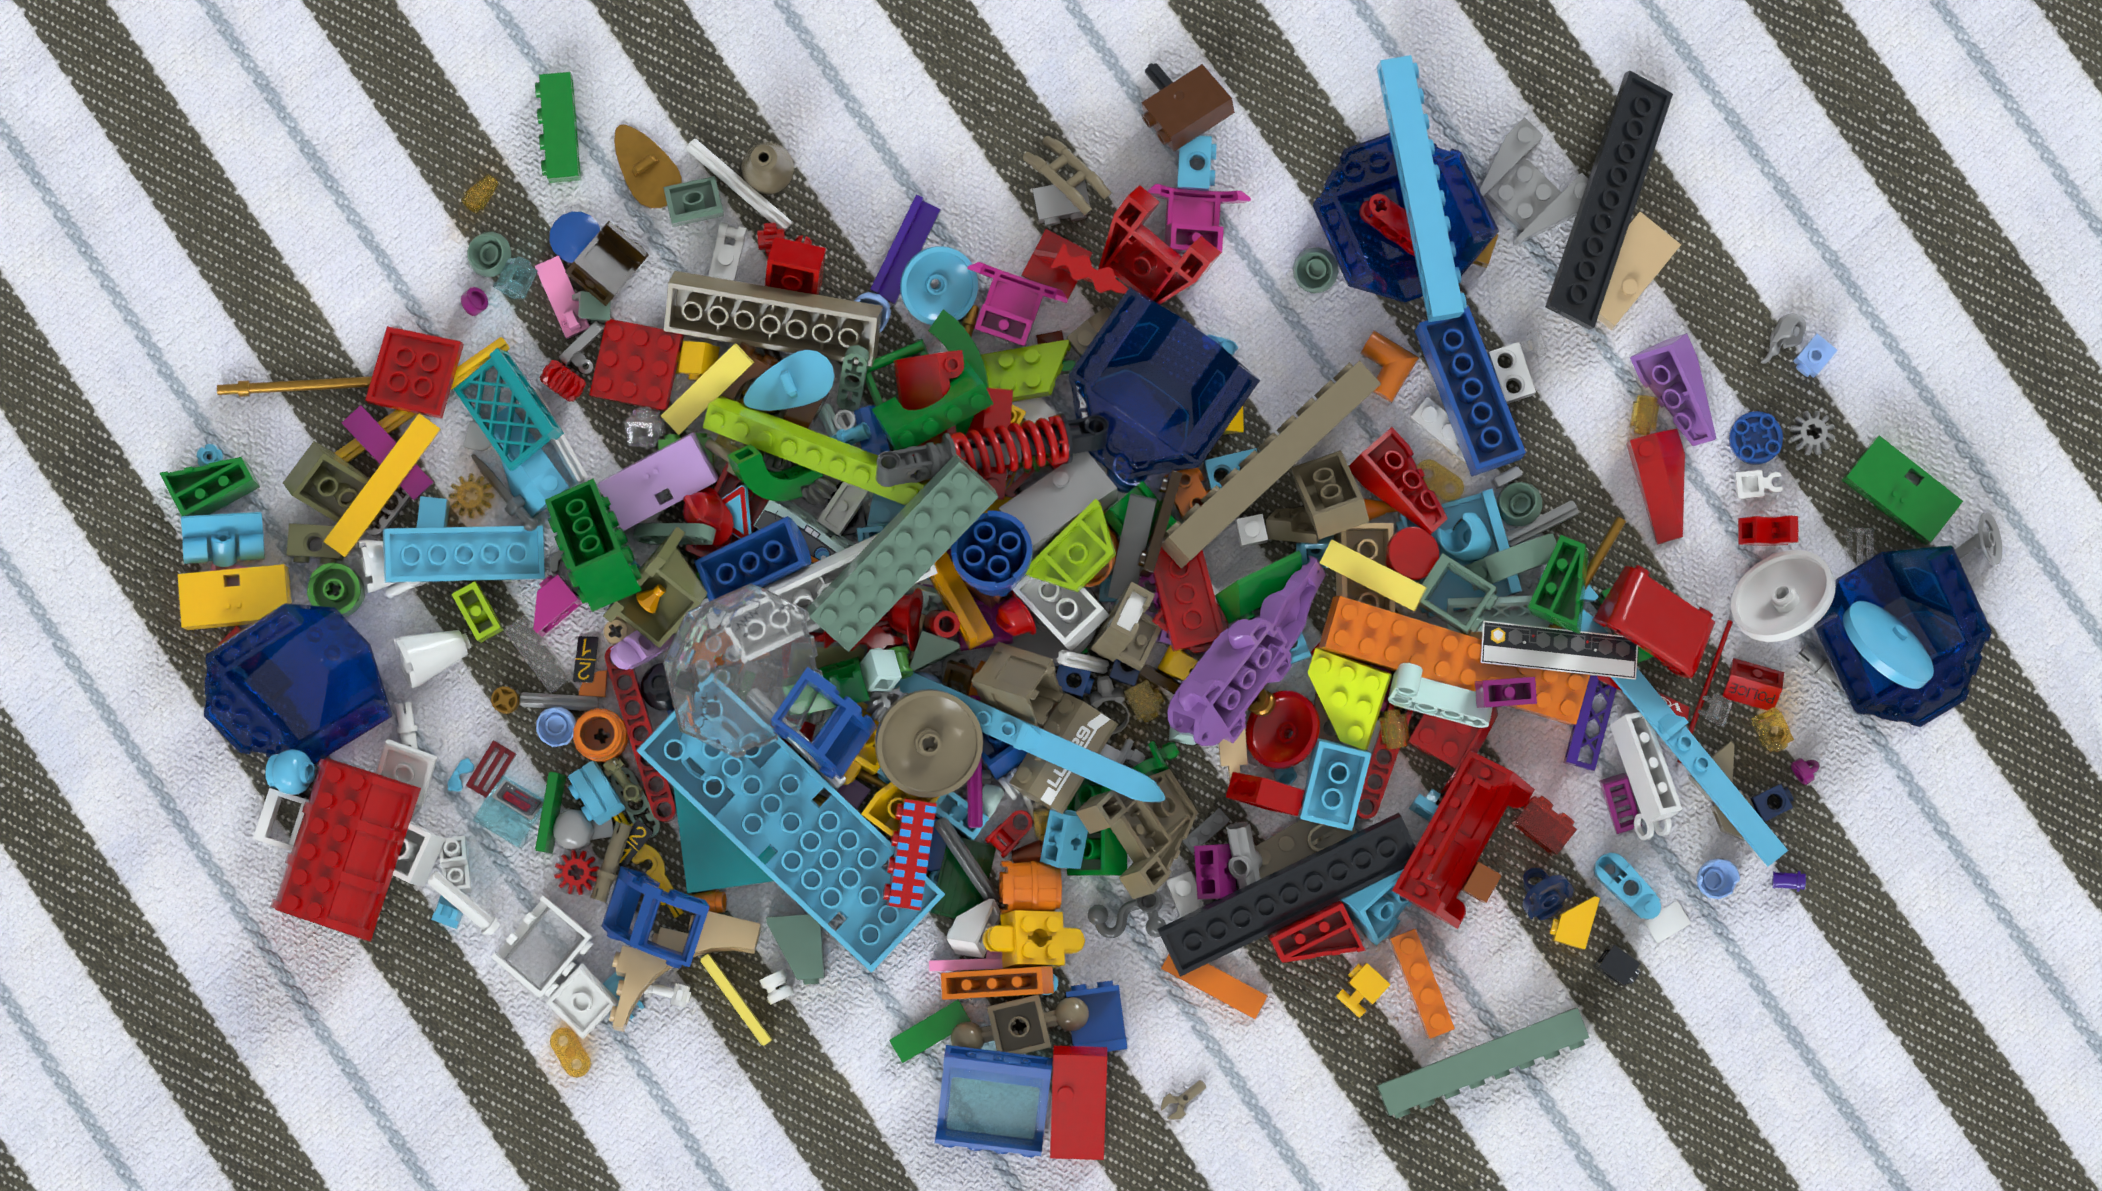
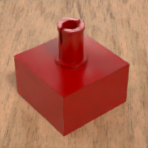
(795, 265)

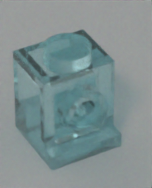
(524, 277)

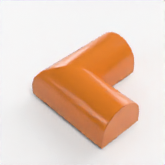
(1395, 364)

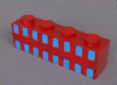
(911, 854)

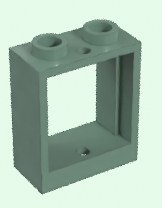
(1434, 578)

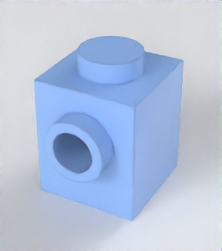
(1814, 356)

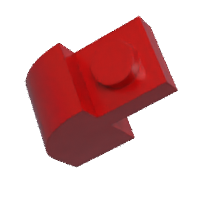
(1768, 530)

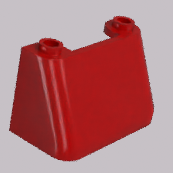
(1657, 621)

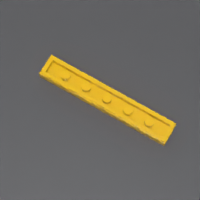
(382, 485)

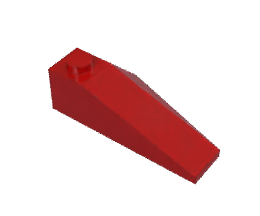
(995, 415)
(1660, 474)

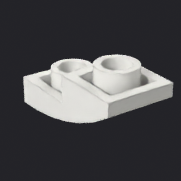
(456, 863)

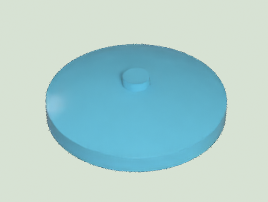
(1888, 644)

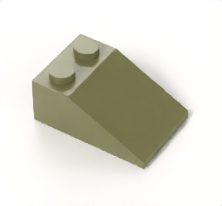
(325, 481)

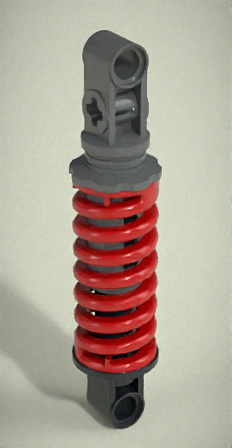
(996, 448)

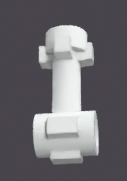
(679, 994)

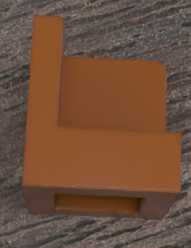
(1481, 882)

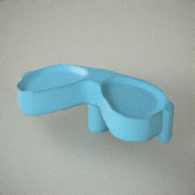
(1229, 345)
(455, 783)

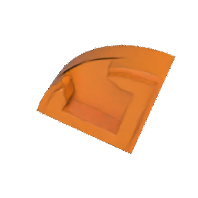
(597, 687)

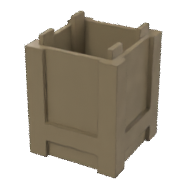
(1019, 683)

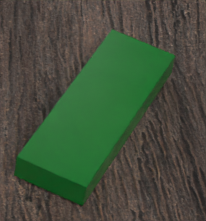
(550, 812)
(929, 1031)

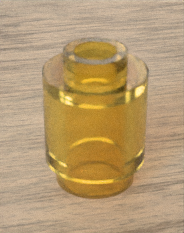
(1644, 414)
(1394, 729)

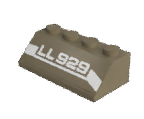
(1050, 783)

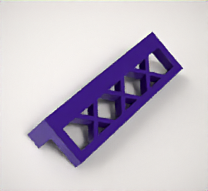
(905, 246)
(1578, 730)

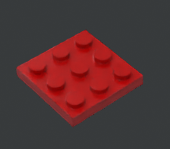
(636, 364)
(414, 372)

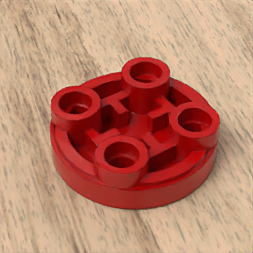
(1412, 553)

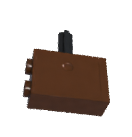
(1185, 106)

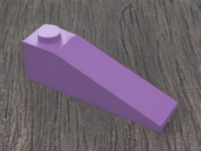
(1676, 379)

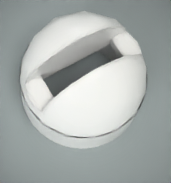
(839, 417)

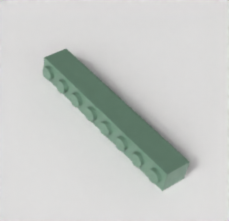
(1483, 1061)

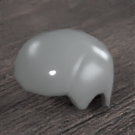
(573, 830)

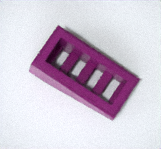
(1613, 781)

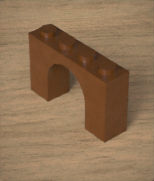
(802, 416)

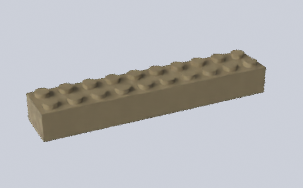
(1275, 459)

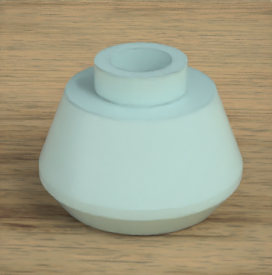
(991, 798)

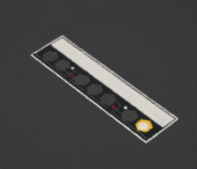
(1558, 650)

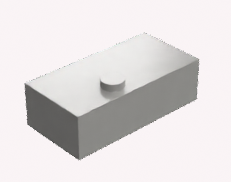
(1059, 498)

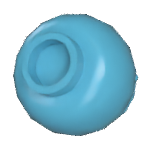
(290, 772)

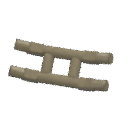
(1067, 187)

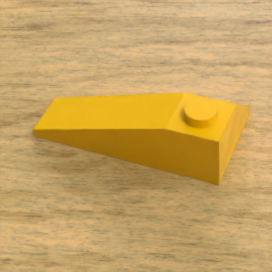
(883, 805)

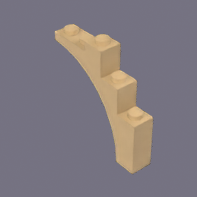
(641, 969)

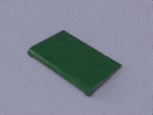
(954, 882)

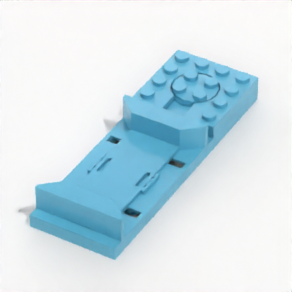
(824, 853)

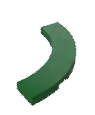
(956, 338)

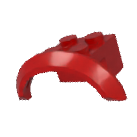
(1448, 740)

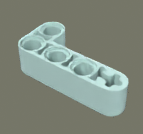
(1436, 698)

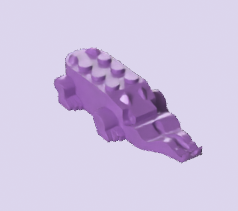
(1243, 661)

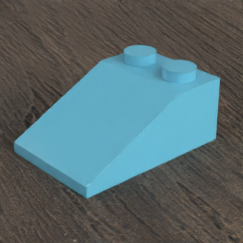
(1334, 784)

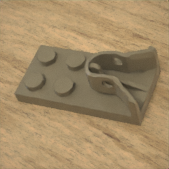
(1297, 843)

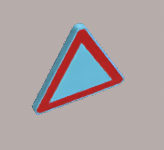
(738, 504)

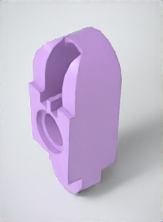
(636, 650)

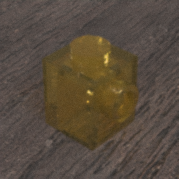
(1144, 701)

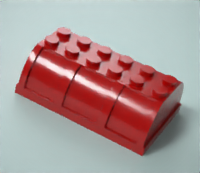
(346, 848)

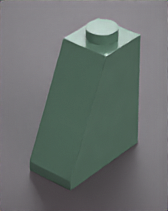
(801, 945)

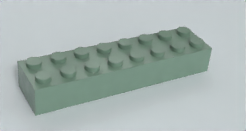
(902, 552)

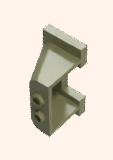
(682, 593)

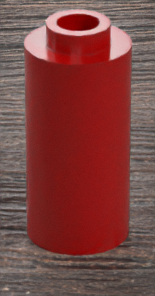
(949, 623)

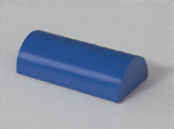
(755, 559)

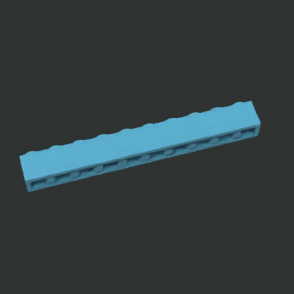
(1420, 188)

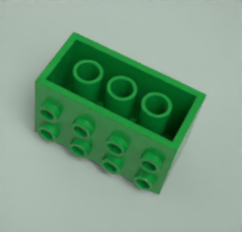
(593, 545)

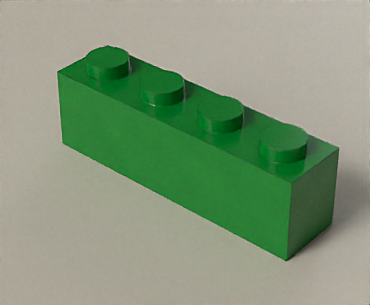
(559, 127)

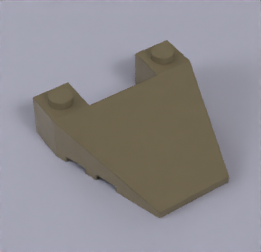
(1145, 829)

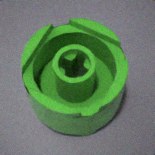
(330, 574)

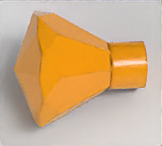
(650, 599)

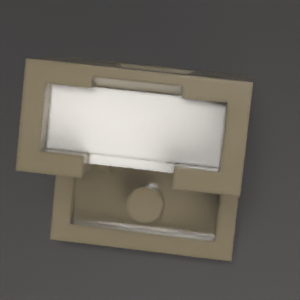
(1128, 631)

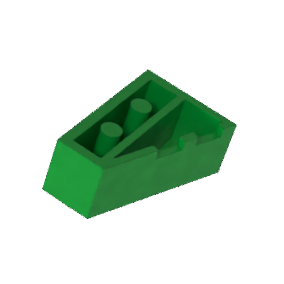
(210, 486)
(848, 681)

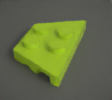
(1026, 370)
(1076, 552)

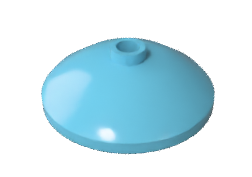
(955, 288)

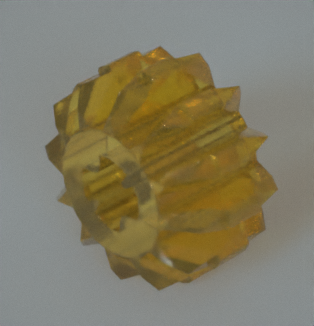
(472, 505)

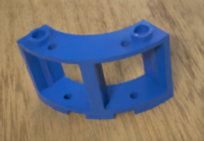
(839, 737)
(622, 907)

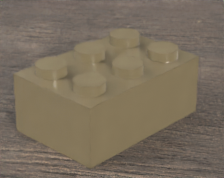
(1330, 494)

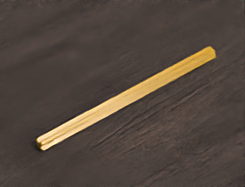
(399, 417)

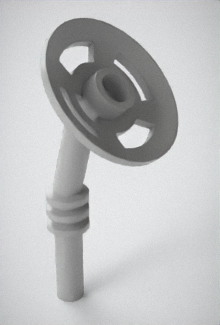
(1988, 541)

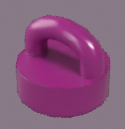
(474, 301)
(1803, 771)

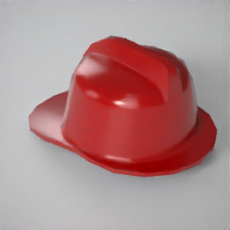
(709, 509)
(906, 616)
(1015, 617)

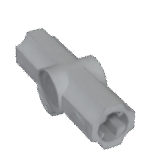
(1245, 859)

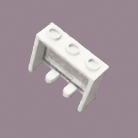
(544, 948)

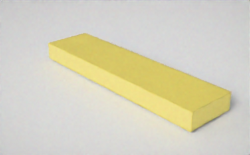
(707, 388)
(1373, 575)
(736, 1000)

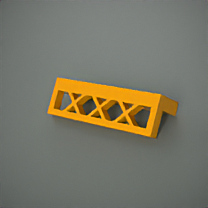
(959, 601)

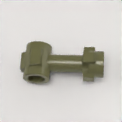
(630, 791)

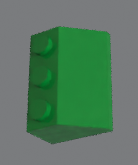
(1248, 593)

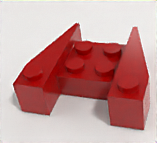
(1147, 261)

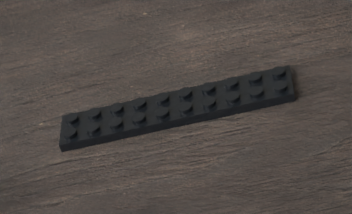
(1609, 200)
(1288, 894)

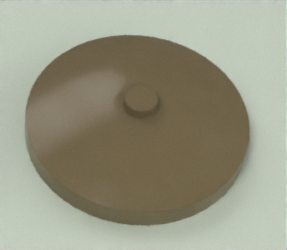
(928, 743)

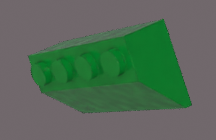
(1102, 850)

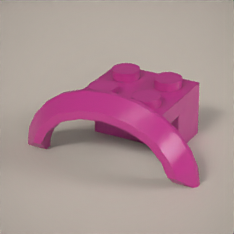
(1194, 215)
(1011, 304)

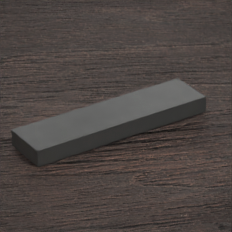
(1132, 542)

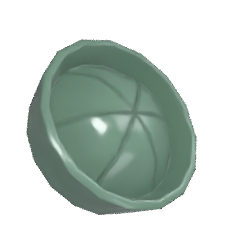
(488, 254)
(1315, 262)
(1527, 504)

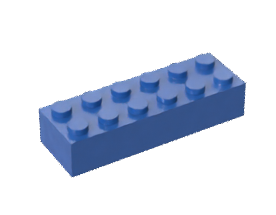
(1470, 393)

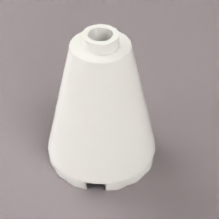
(372, 565)
(429, 654)

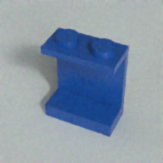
(1105, 1019)

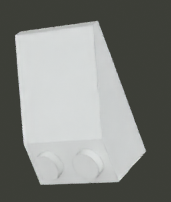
(1065, 612)
(418, 855)

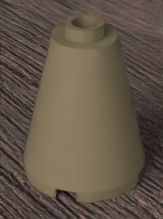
(767, 176)

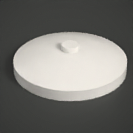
(1783, 595)

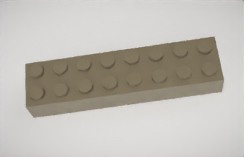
(770, 317)

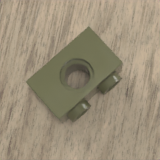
(299, 544)

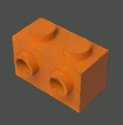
(1189, 490)

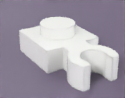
(1752, 484)

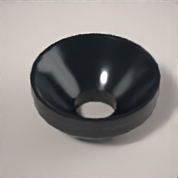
(661, 699)

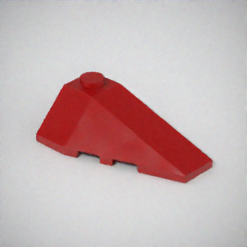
(1392, 476)

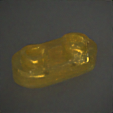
(1440, 479)
(570, 1052)

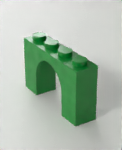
(912, 427)

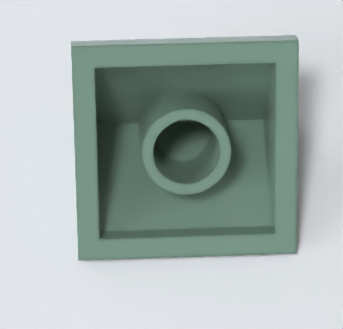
(693, 201)
(931, 650)

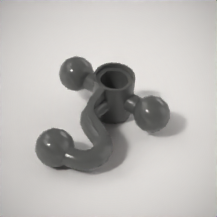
(1098, 916)

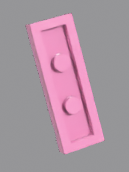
(560, 292)
(992, 961)

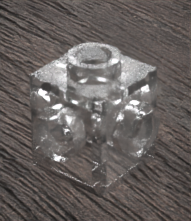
(644, 427)

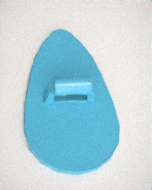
(792, 382)

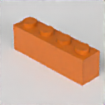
(997, 983)
(1421, 983)

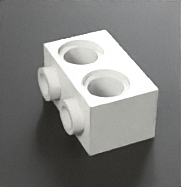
(1517, 372)

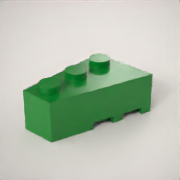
(1562, 586)

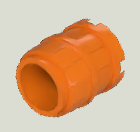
(589, 725)
(1030, 887)

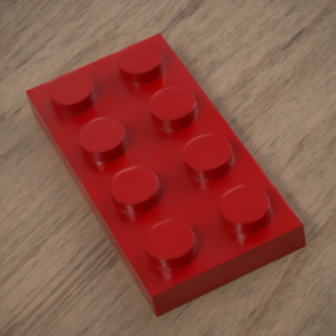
(1187, 601)

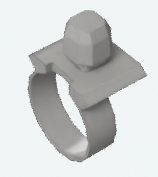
(1107, 692)
(1133, 757)

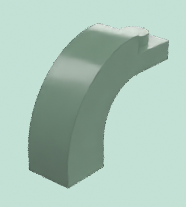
(1514, 559)

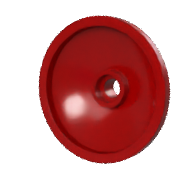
(1269, 734)

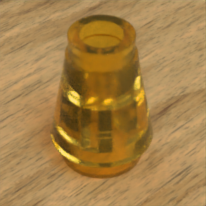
(479, 194)

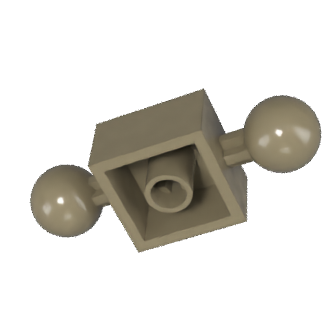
(1069, 1014)

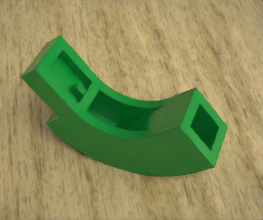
(771, 485)

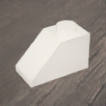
(968, 929)

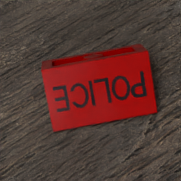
(1753, 684)

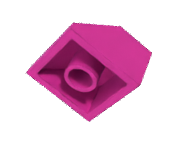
(553, 604)

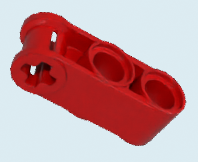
(1389, 220)

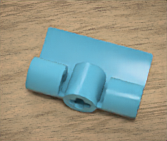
(223, 538)

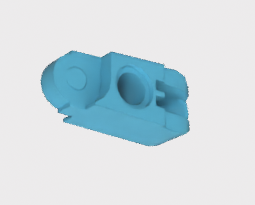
(1644, 901)

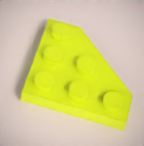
(1350, 695)

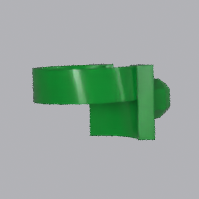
(1158, 763)

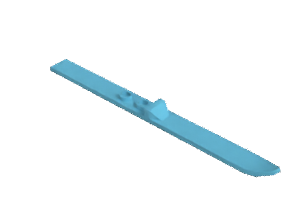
(1048, 745)
(1696, 760)

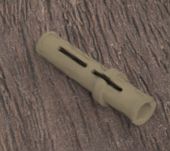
(612, 858)

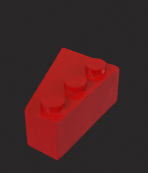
(1317, 935)

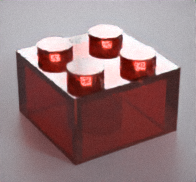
(1544, 825)

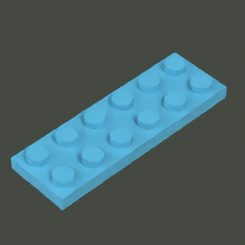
(463, 554)

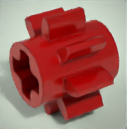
(766, 236)

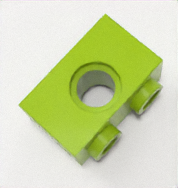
(477, 612)

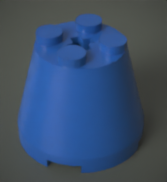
(993, 553)

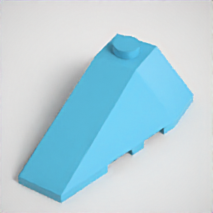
(534, 478)
(1376, 908)

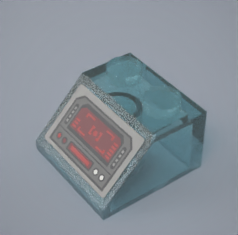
(510, 812)

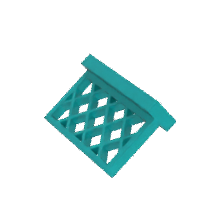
(527, 398)

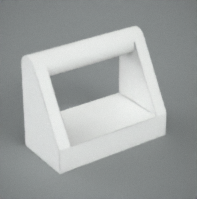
(268, 817)

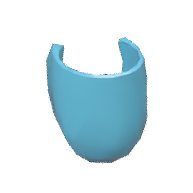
(1466, 539)

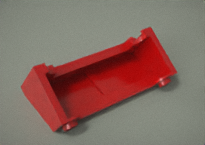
(926, 381)
(1459, 836)

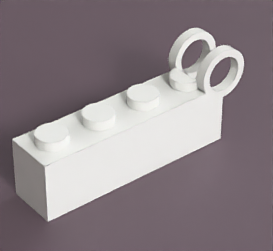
(1646, 774)

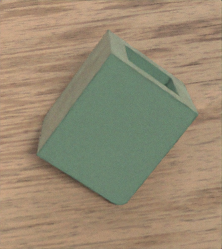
(591, 308)

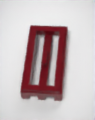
(479, 789)

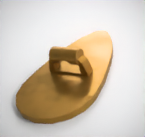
(644, 166)

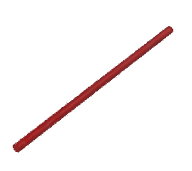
(1710, 676)

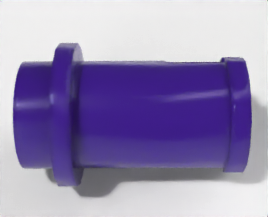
(1789, 880)

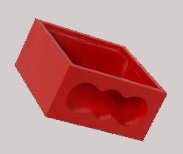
(1265, 793)

